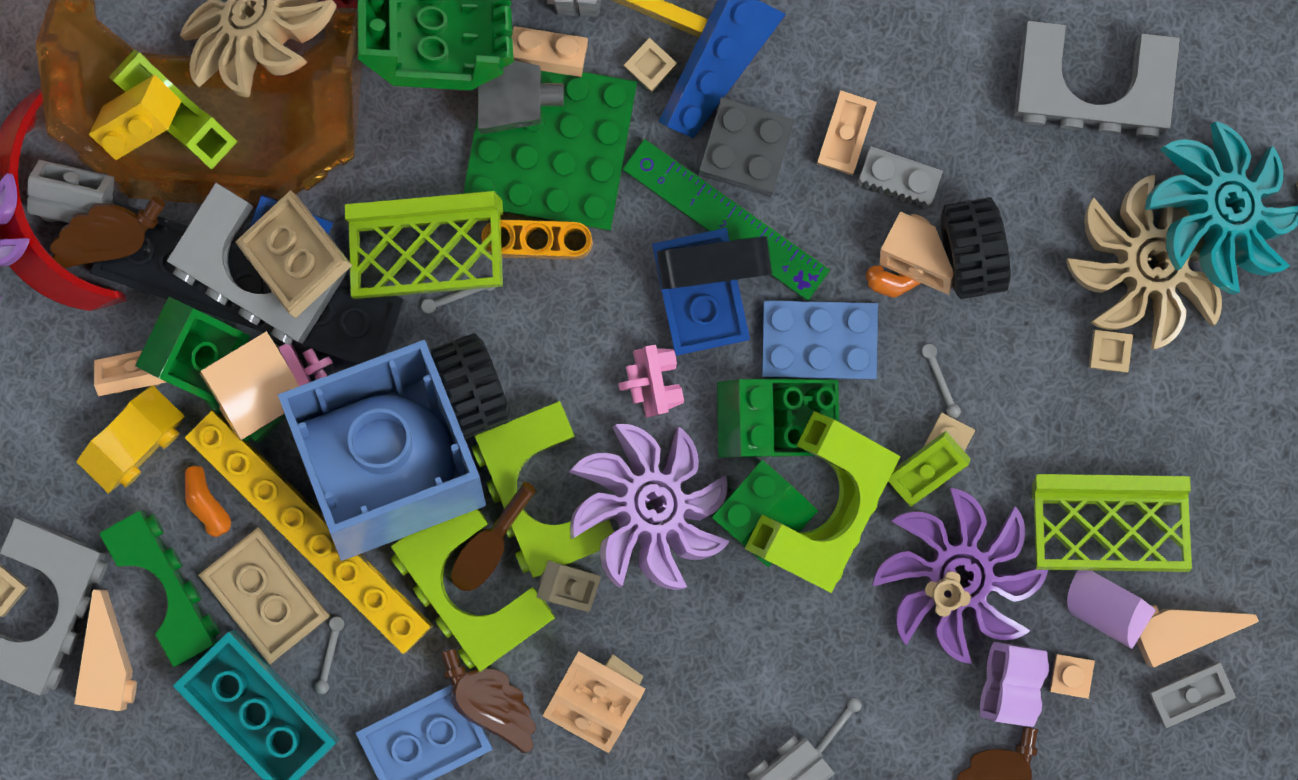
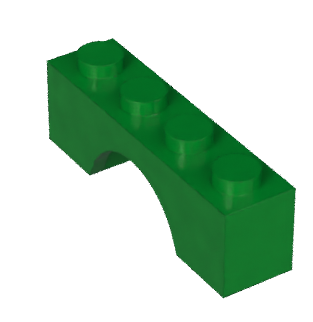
(185, 628)

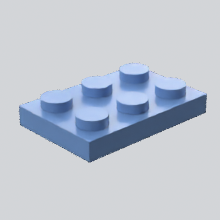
(820, 340)
(423, 740)

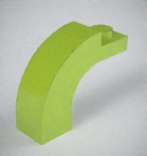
(191, 124)

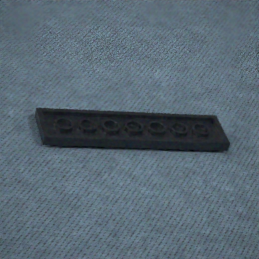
(346, 328)

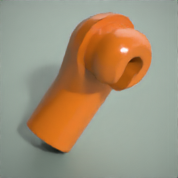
(889, 283)

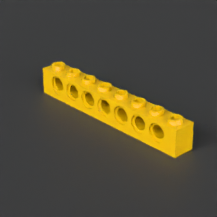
(308, 531)

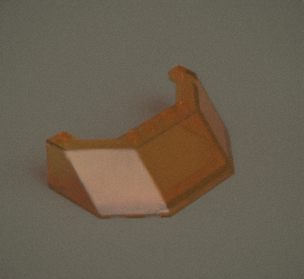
(285, 131)

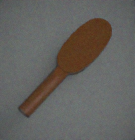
(485, 550)

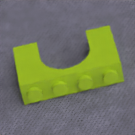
(505, 453)
(862, 475)
(481, 636)

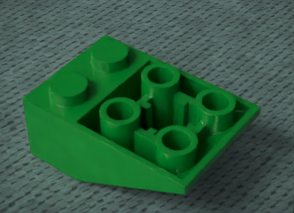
(770, 415)

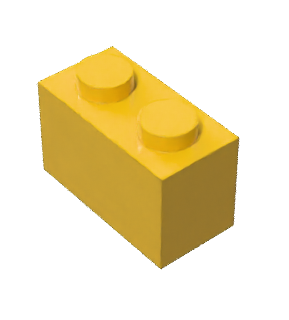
(135, 117)

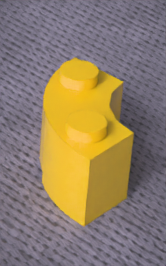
(131, 439)

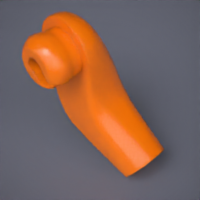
(203, 503)

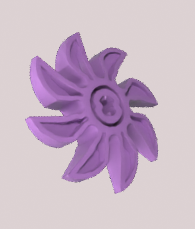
(946, 558)

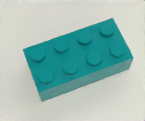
(256, 710)

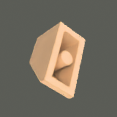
(917, 252)

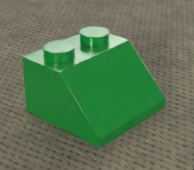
(185, 344)
(763, 494)

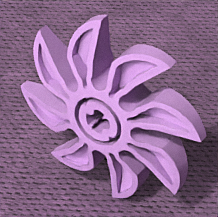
(630, 510)

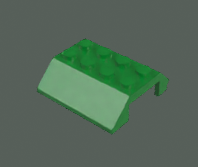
(435, 41)

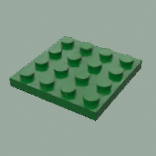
(565, 164)

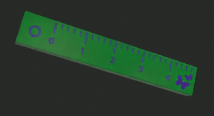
(716, 211)

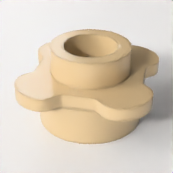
(958, 595)

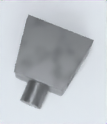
(516, 98)

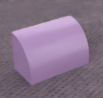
(1108, 607)

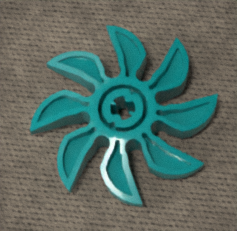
(1224, 207)

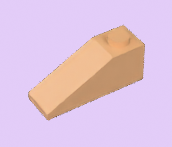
(1181, 631)
(105, 664)

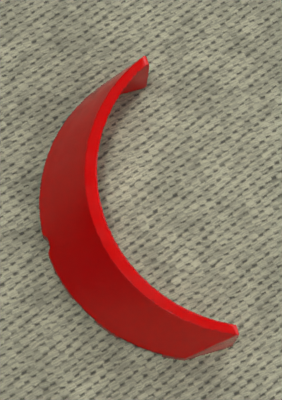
(36, 265)

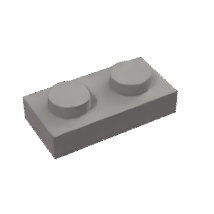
(1192, 695)

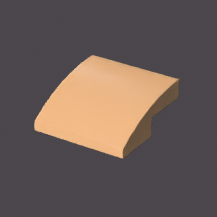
(249, 385)
(593, 702)

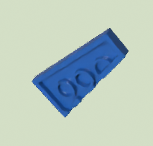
(719, 58)

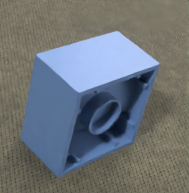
(383, 450)

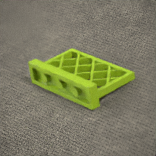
(431, 213)
(1118, 491)

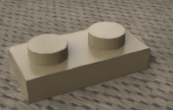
(568, 586)

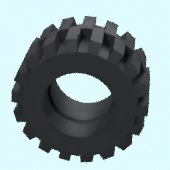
(976, 247)
(471, 384)

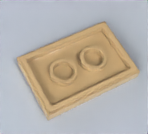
(293, 254)
(264, 595)

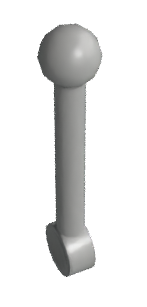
(429, 305)
(929, 352)
(336, 624)
(853, 705)

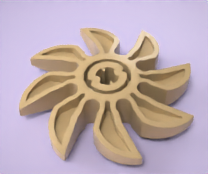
(246, 32)
(1135, 271)

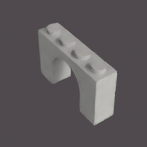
(1045, 96)
(204, 257)
(73, 571)

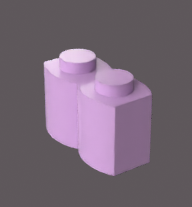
(1014, 684)

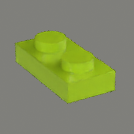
(929, 468)

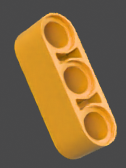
(555, 247)

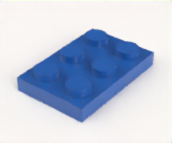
(704, 313)

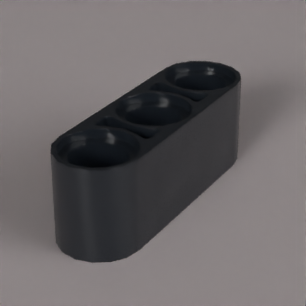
(714, 262)

